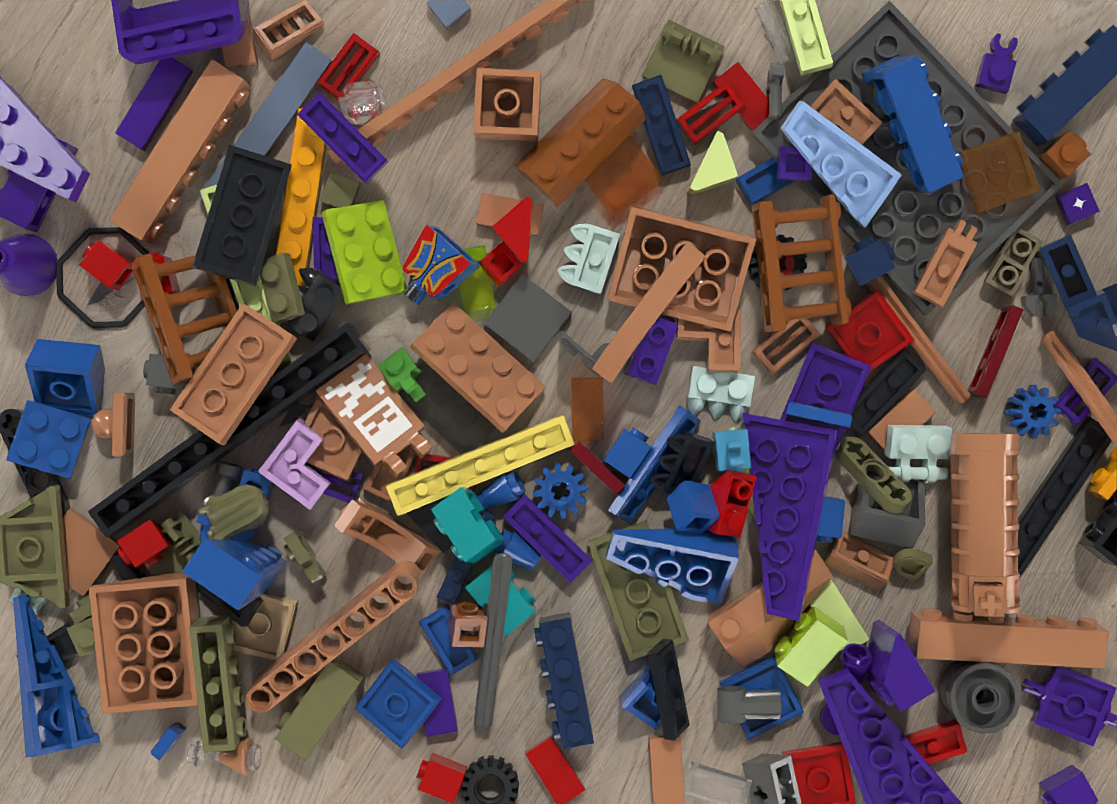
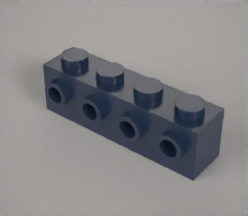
(1071, 89)
(566, 680)

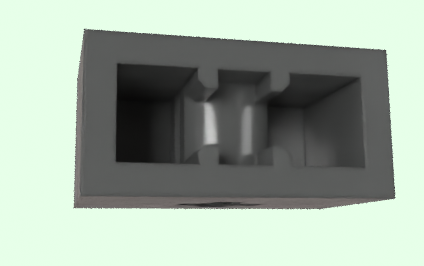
(772, 779)

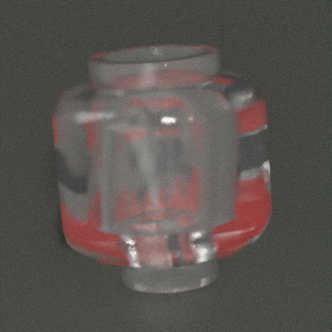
(362, 101)

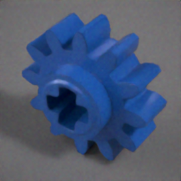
(564, 502)

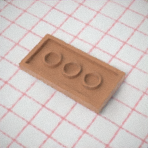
(477, 367)
(233, 374)

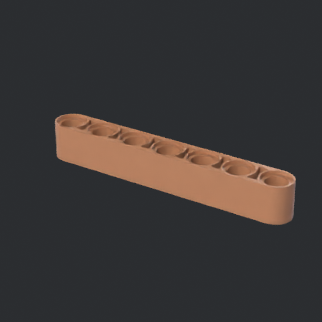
(326, 649)

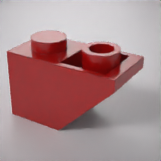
(732, 497)

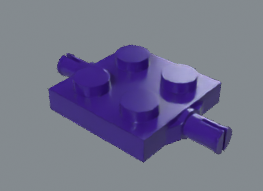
(1072, 704)

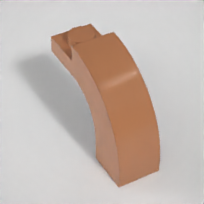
(386, 534)

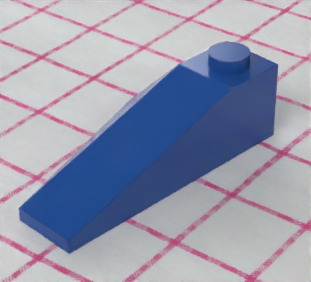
(685, 560)

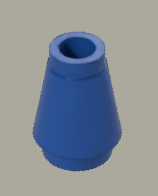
(502, 490)
(518, 549)

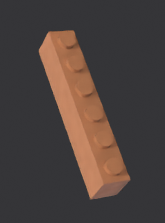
(180, 152)
(1008, 639)

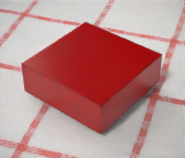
(500, 263)

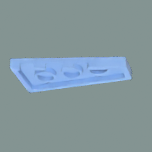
(846, 167)

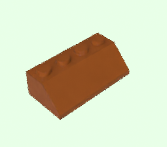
(581, 140)

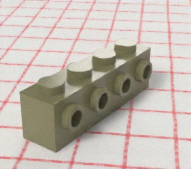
(216, 683)

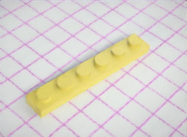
(480, 464)

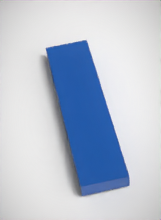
(640, 486)

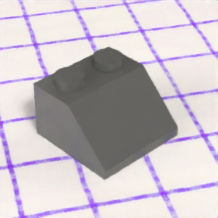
(874, 523)

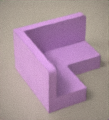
(288, 468)

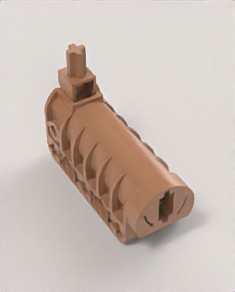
(984, 523)

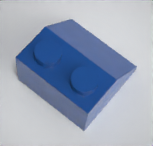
(67, 375)

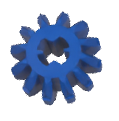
(1044, 408)

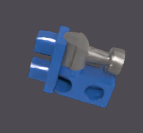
(250, 477)

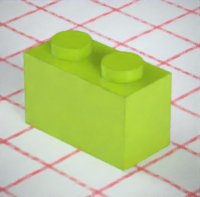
(810, 646)

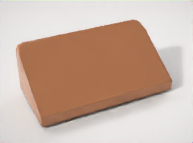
(860, 561)

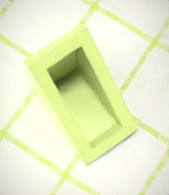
(715, 168)

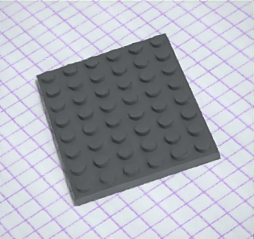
(911, 218)

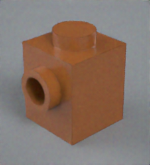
(1065, 154)

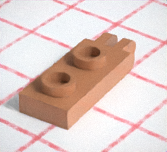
(946, 264)

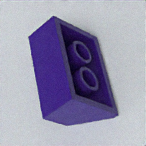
(894, 669)

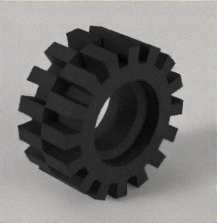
(494, 767)

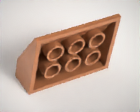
(654, 241)
(145, 642)

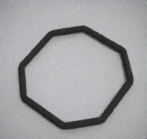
(59, 277)

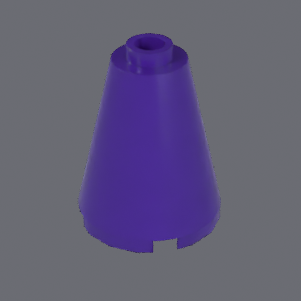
(27, 264)

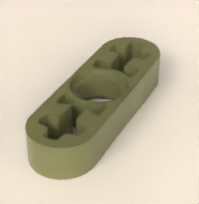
(857, 459)

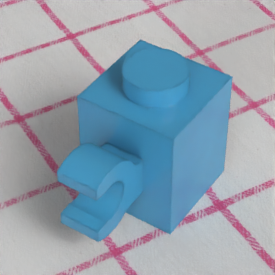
(731, 450)

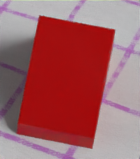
(516, 228)

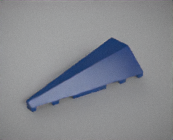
(49, 705)

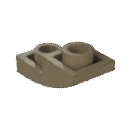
(1012, 261)

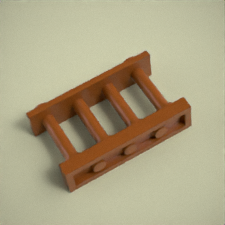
(770, 251)
(159, 308)

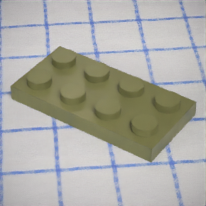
(639, 605)

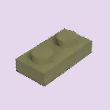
(281, 288)

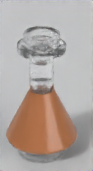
(242, 760)

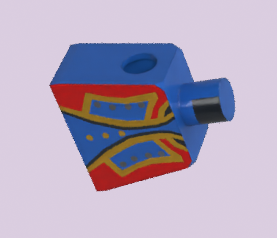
(436, 265)

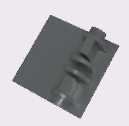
(572, 347)

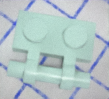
(918, 442)

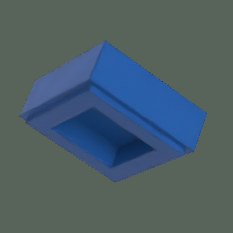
(167, 740)

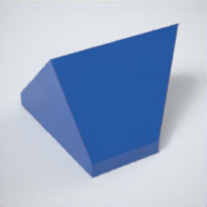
(641, 699)

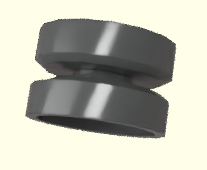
(993, 707)

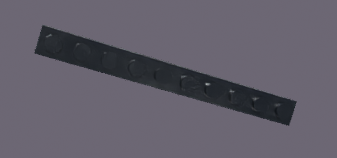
(202, 452)

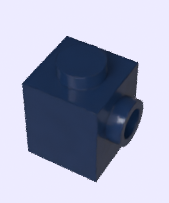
(870, 260)

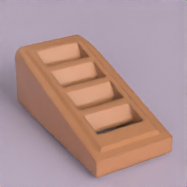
(293, 37)

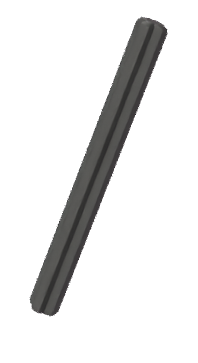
(493, 641)

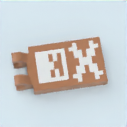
(374, 415)

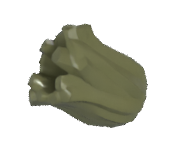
(235, 512)

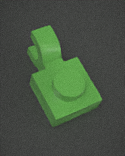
(401, 373)

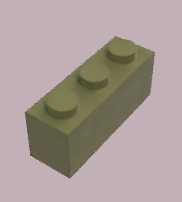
(317, 707)

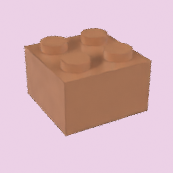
(507, 105)

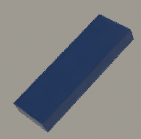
(661, 125)

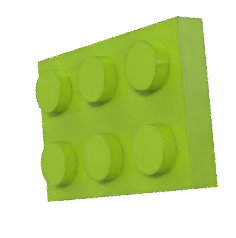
(364, 251)

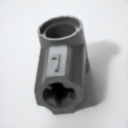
(738, 704)

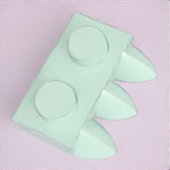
(591, 258)
(719, 391)

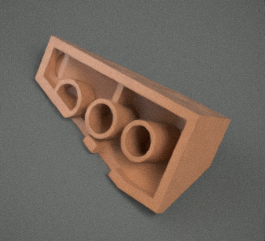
(747, 628)

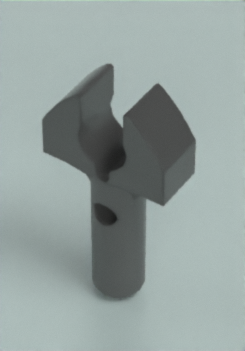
(774, 88)
(1038, 290)

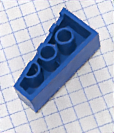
(916, 121)
(235, 569)

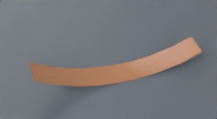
(647, 312)

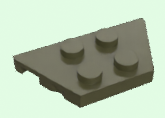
(35, 548)

